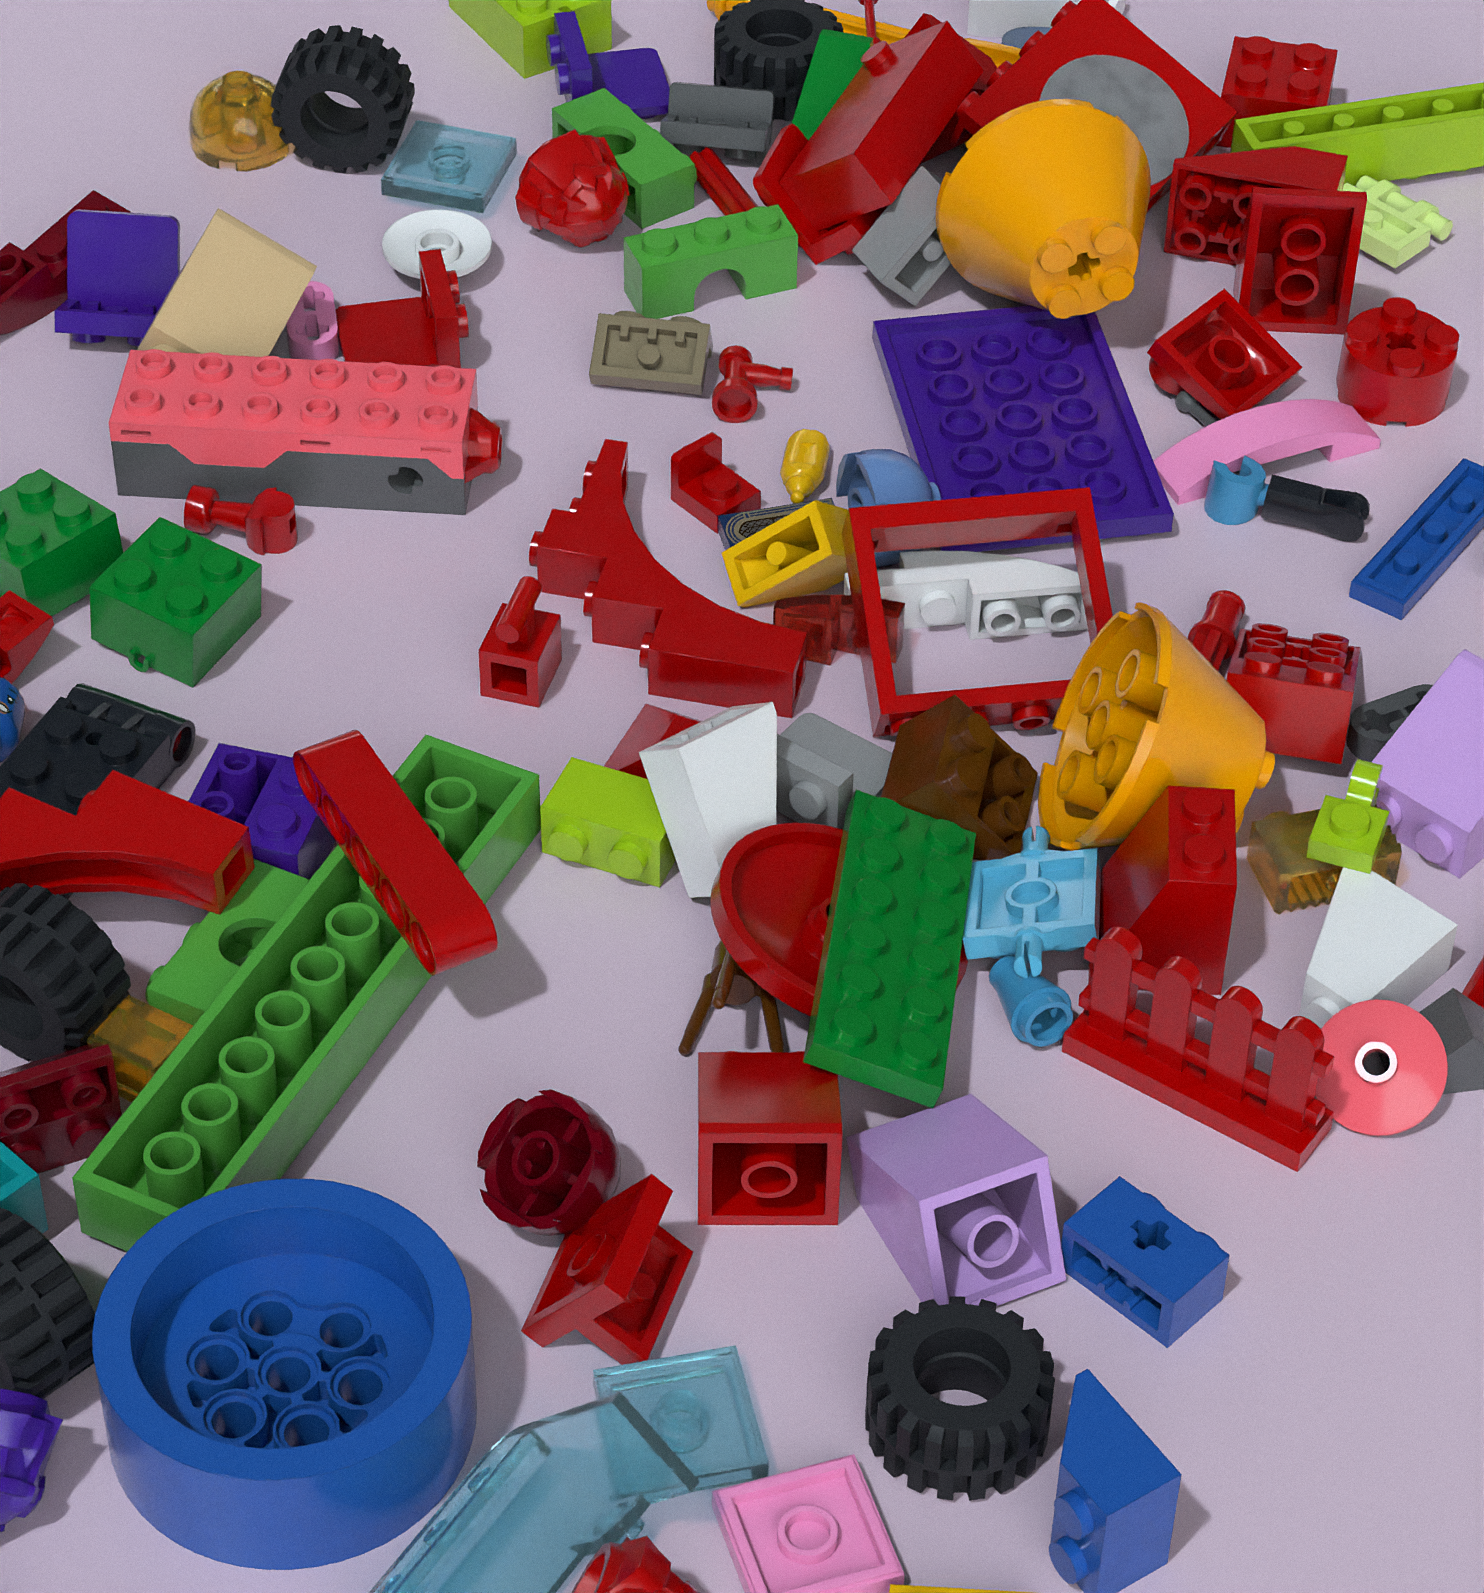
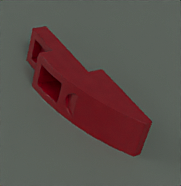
(36, 278)

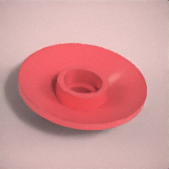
(1405, 1091)

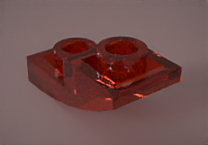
(832, 624)

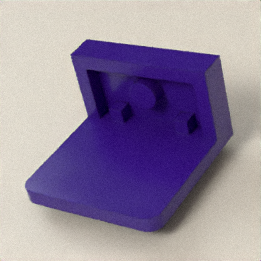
(629, 75)
(117, 273)

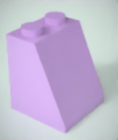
(1437, 770)
(960, 1203)

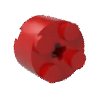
(1397, 364)

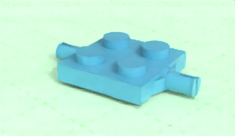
(1032, 903)

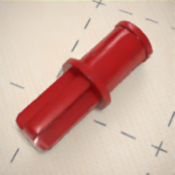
(1216, 630)

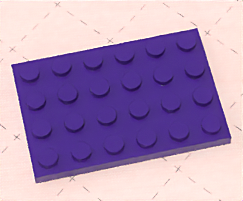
(1021, 408)

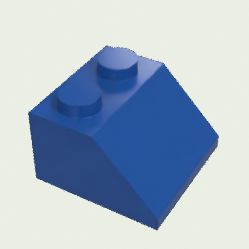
(1111, 1496)

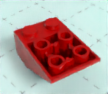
(1214, 193)
(1297, 688)

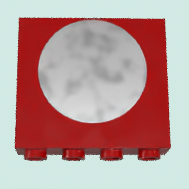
(1119, 70)

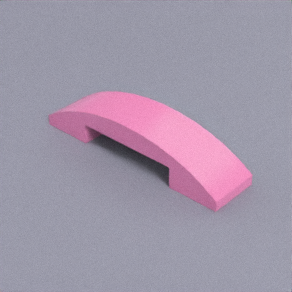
(1265, 436)

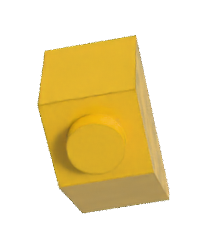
(789, 557)

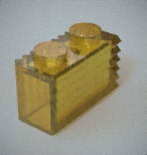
(1290, 879)

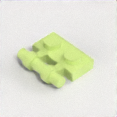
(1396, 225)

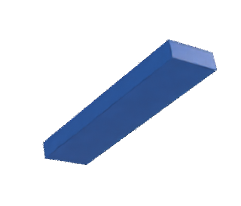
(1424, 544)

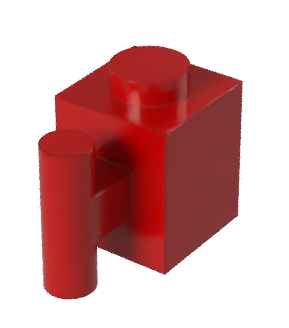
(521, 649)

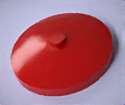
(776, 904)

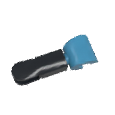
(1236, 500)

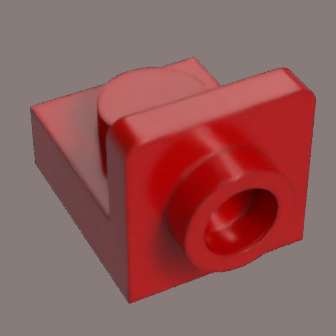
(708, 486)

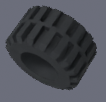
(770, 48)
(357, 69)
(54, 973)
(42, 1312)
(957, 1444)

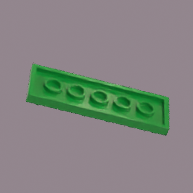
(892, 950)

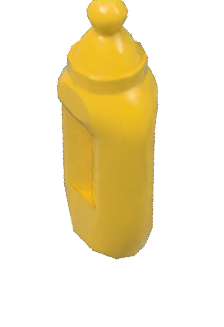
(804, 463)

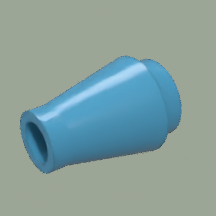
(1034, 1006)

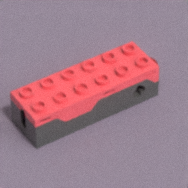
(307, 426)

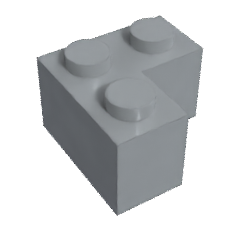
(904, 240)

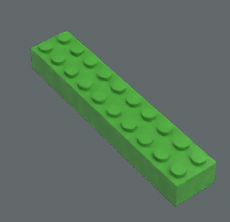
(298, 1013)

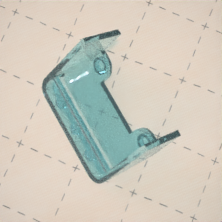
(543, 1504)

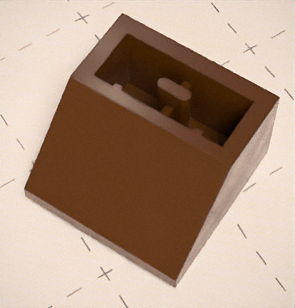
(965, 773)

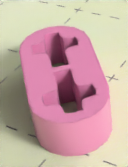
(314, 323)

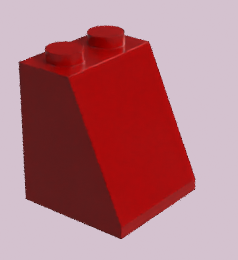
(1177, 881)
(767, 1140)

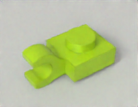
(1352, 828)

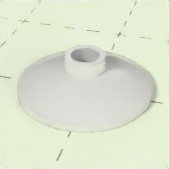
(462, 241)

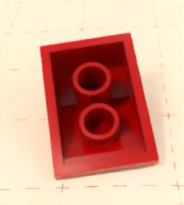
(1299, 258)

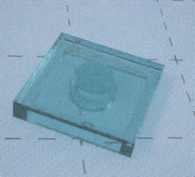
(449, 166)
(699, 1411)

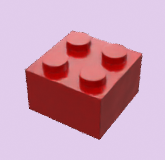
(1276, 78)

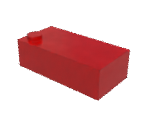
(881, 126)

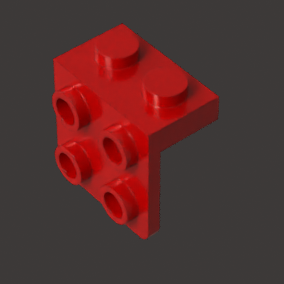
(817, 244)
(409, 329)

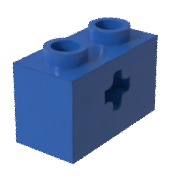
(1144, 1261)

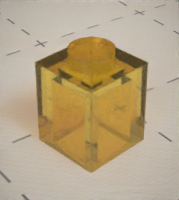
(140, 1042)

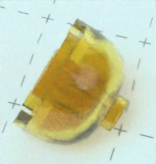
(235, 123)

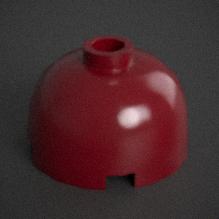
(548, 1163)

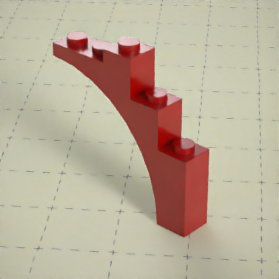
(635, 603)
(126, 842)

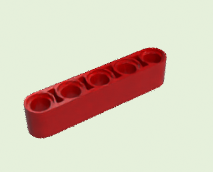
(395, 852)

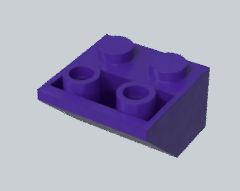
(266, 797)

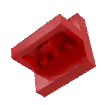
(613, 1277)

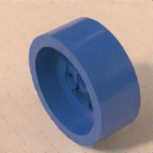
(286, 1373)

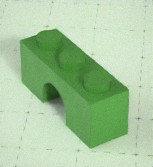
(656, 172)
(670, 262)
(222, 943)

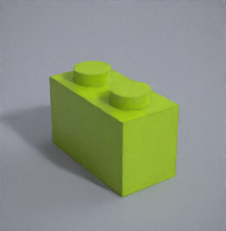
(606, 823)

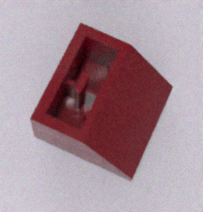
(59, 1106)

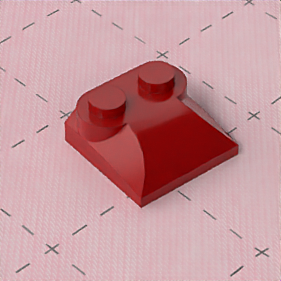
(1221, 358)

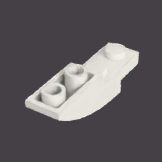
(985, 592)

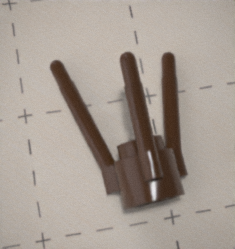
(732, 986)

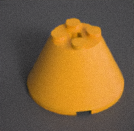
(1048, 207)
(1141, 719)

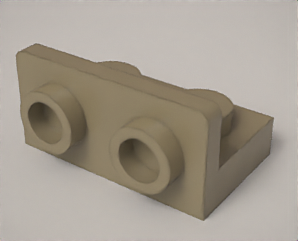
(651, 352)

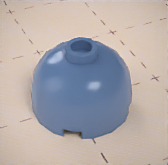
(883, 479)

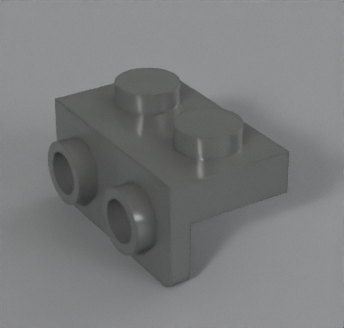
(718, 118)

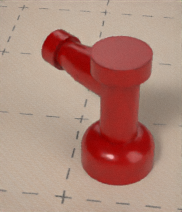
(735, 396)

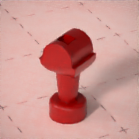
(266, 522)

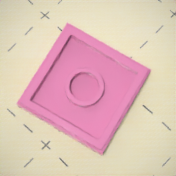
(808, 1532)

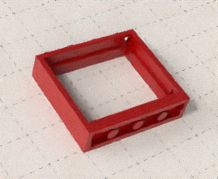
(963, 523)

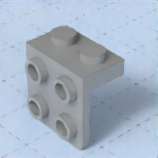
(823, 768)

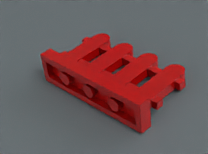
(1198, 1079)

